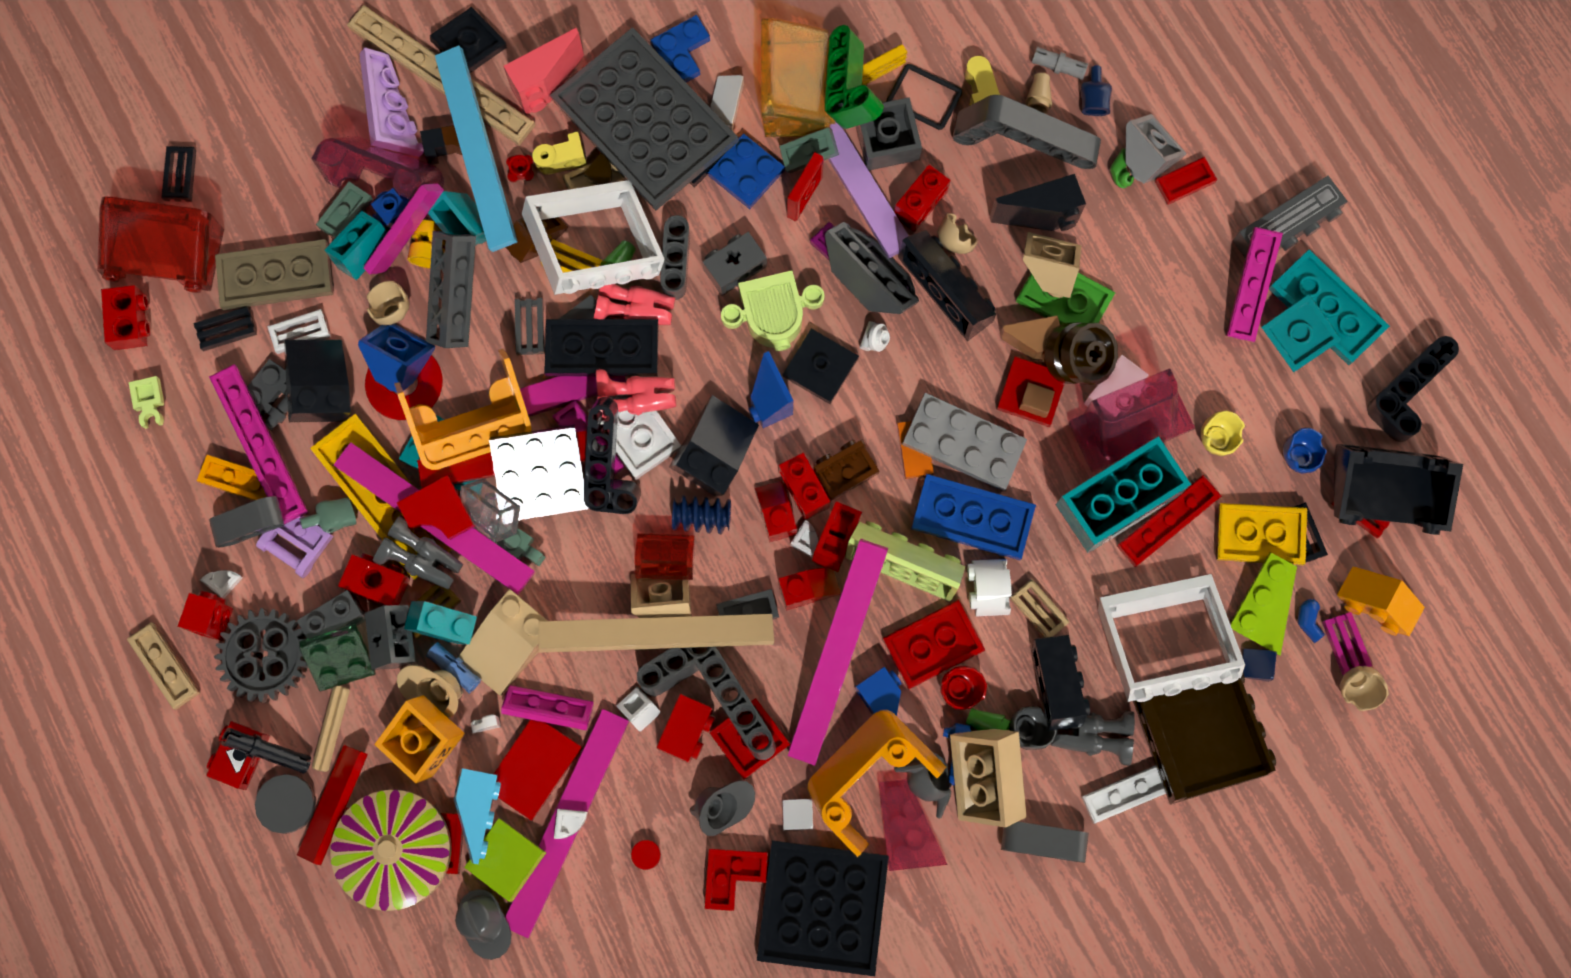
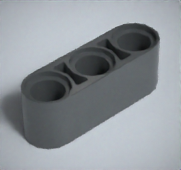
(675, 245)
(246, 521)
(1045, 841)

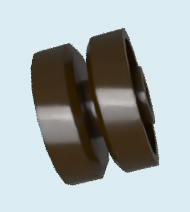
(1081, 353)

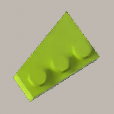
(1267, 604)

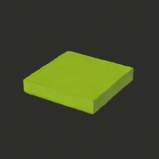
(508, 860)

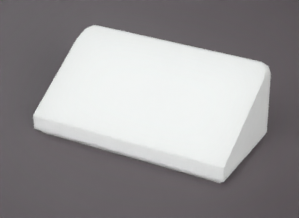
(727, 98)

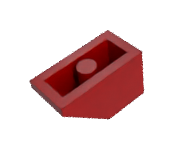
(776, 511)
(808, 587)

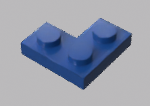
(678, 42)

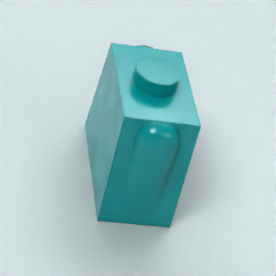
(458, 215)

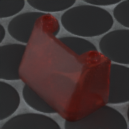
(158, 242)

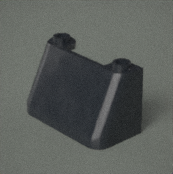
(1395, 487)

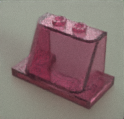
(1131, 418)

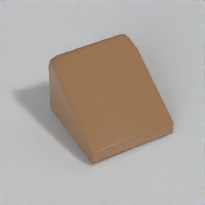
(1037, 400)

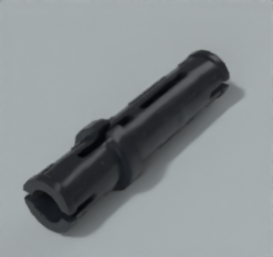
(265, 750)

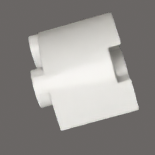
(991, 587)

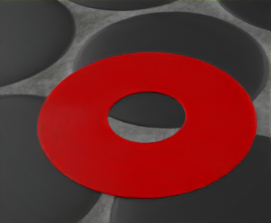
(426, 393)

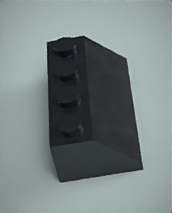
(946, 284)

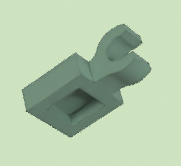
(520, 545)

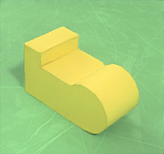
(981, 78)
(560, 156)

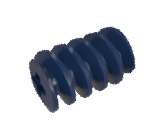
(701, 515)

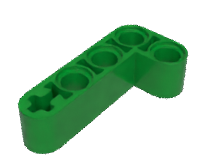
(845, 96)

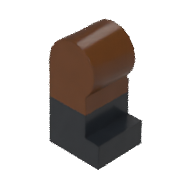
(439, 143)

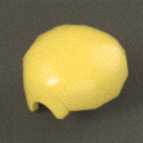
(1222, 433)

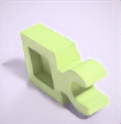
(147, 396)

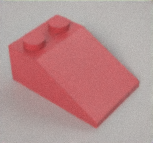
(544, 70)

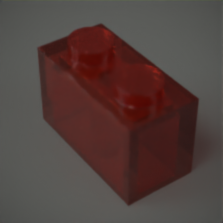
(665, 556)

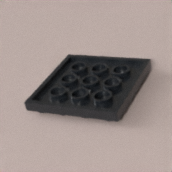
(823, 908)

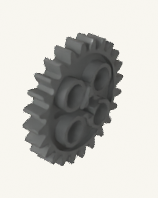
(236, 657)

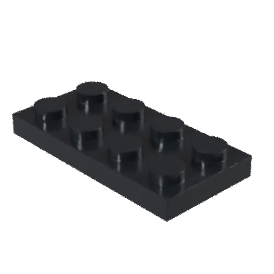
(613, 345)

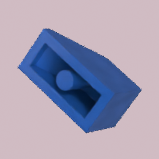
(880, 691)

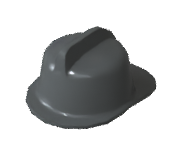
(723, 807)
(483, 924)

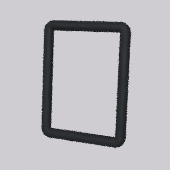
(936, 79)

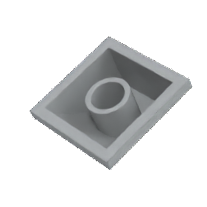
(1150, 149)

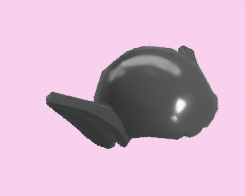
(926, 785)

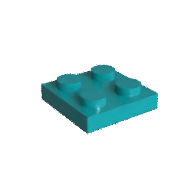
(1301, 333)

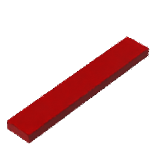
(477, 467)

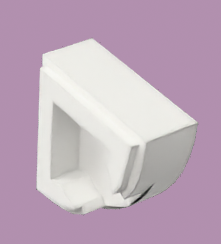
(806, 539)
(221, 581)
(486, 723)
(568, 822)

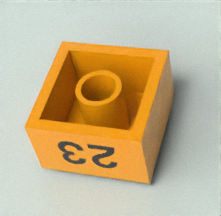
(419, 738)

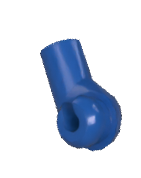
(1307, 619)

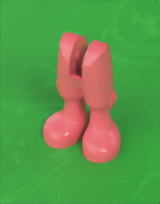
(643, 303)
(647, 393)

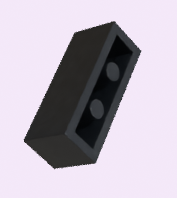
(1060, 682)

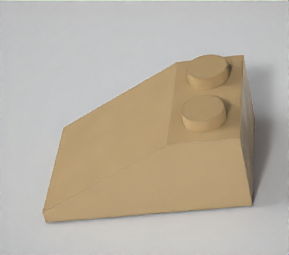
(504, 643)

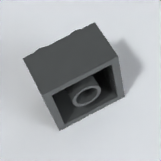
(891, 137)

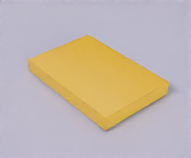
(1253, 531)

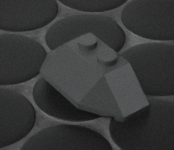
(868, 272)

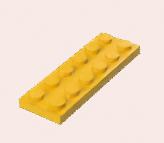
(375, 510)

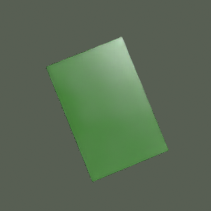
(1085, 305)

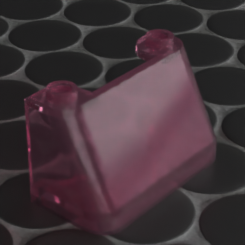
(348, 156)

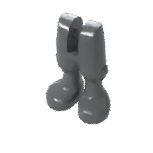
(427, 559)
(1086, 738)

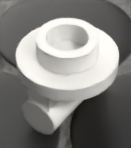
(875, 337)

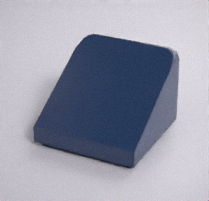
(1259, 664)

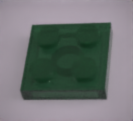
(337, 657)

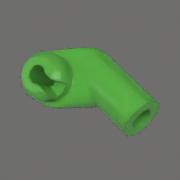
(1119, 171)

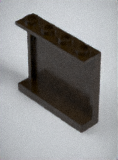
(1205, 739)

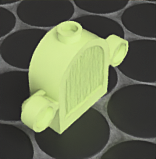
(772, 309)

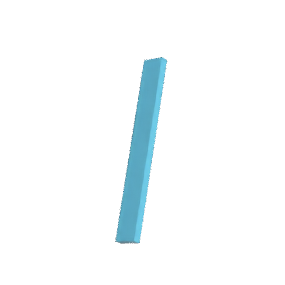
(476, 149)

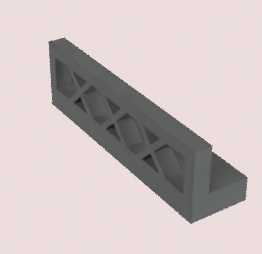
(454, 290)

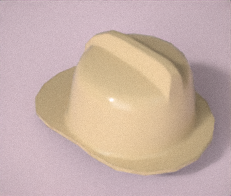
(436, 686)

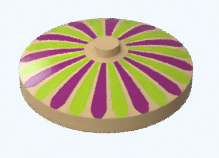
(390, 850)

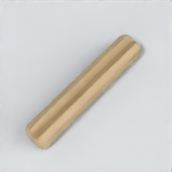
(330, 728)

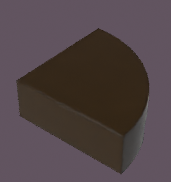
(599, 171)

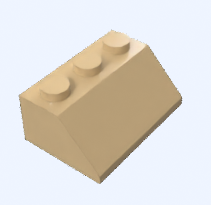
(988, 777)

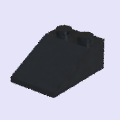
(1043, 206)
(316, 381)
(715, 447)

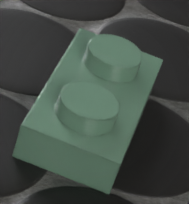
(799, 152)
(344, 209)

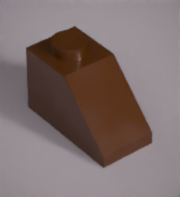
(525, 248)

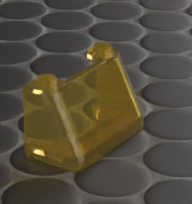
(793, 78)

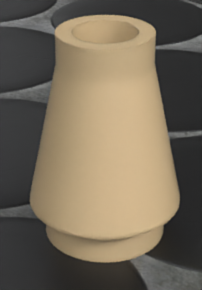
(1040, 93)

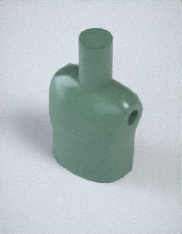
(331, 515)

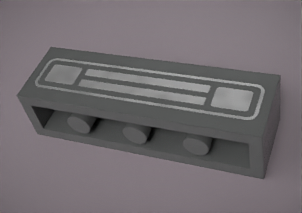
(1298, 215)

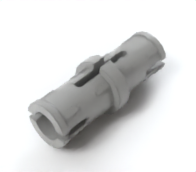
(1059, 63)

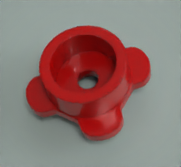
(517, 161)

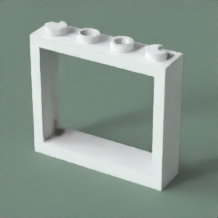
(587, 200)
(1165, 596)

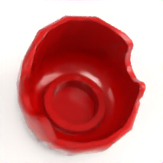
(963, 687)

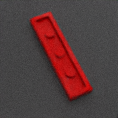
(1169, 521)
(332, 805)

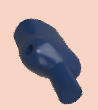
(1096, 94)

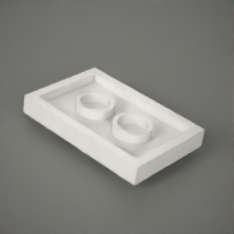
(643, 440)

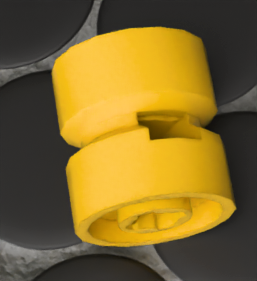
(420, 250)

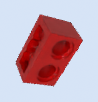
(922, 198)
(118, 319)
(804, 486)
(836, 535)
(205, 615)

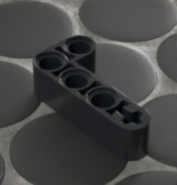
(1414, 381)
(606, 456)

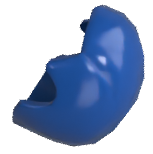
(1304, 451)

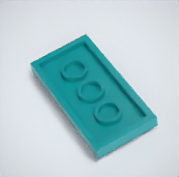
(1344, 309)

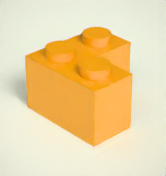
(1382, 599)

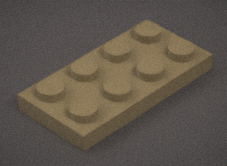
(273, 274)

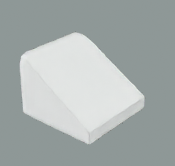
(638, 709)
(797, 814)

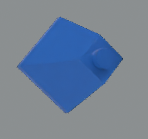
(395, 355)
(770, 395)

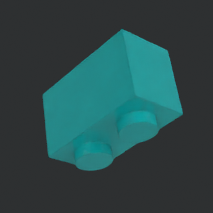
(356, 244)
(440, 622)

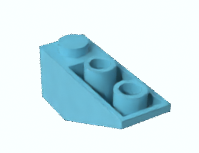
(473, 804)

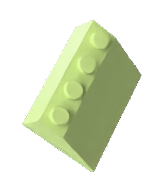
(911, 563)

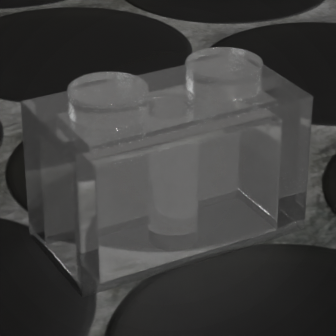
(490, 510)

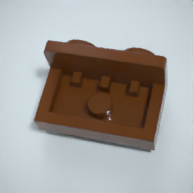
(845, 469)

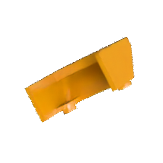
(468, 433)
(879, 736)

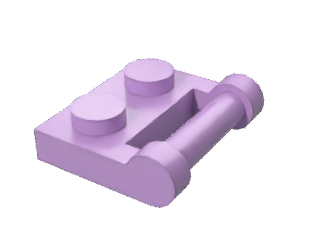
(310, 540)

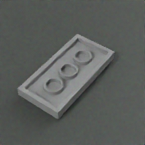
(964, 442)

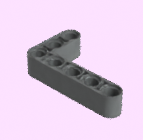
(1027, 126)
(719, 686)

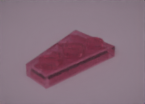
(906, 829)

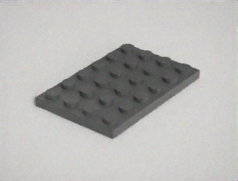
(644, 118)

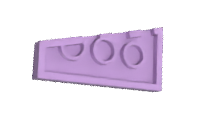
(385, 106)

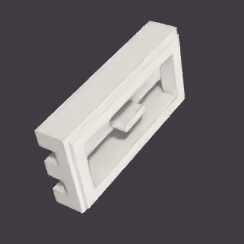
(320, 335)

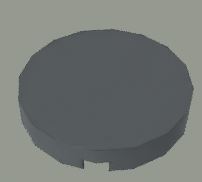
(285, 804)

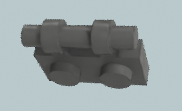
(266, 389)

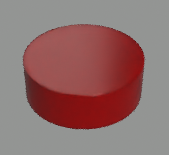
(646, 854)

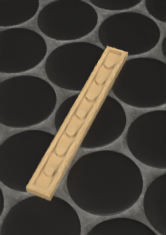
(423, 64)
(655, 633)

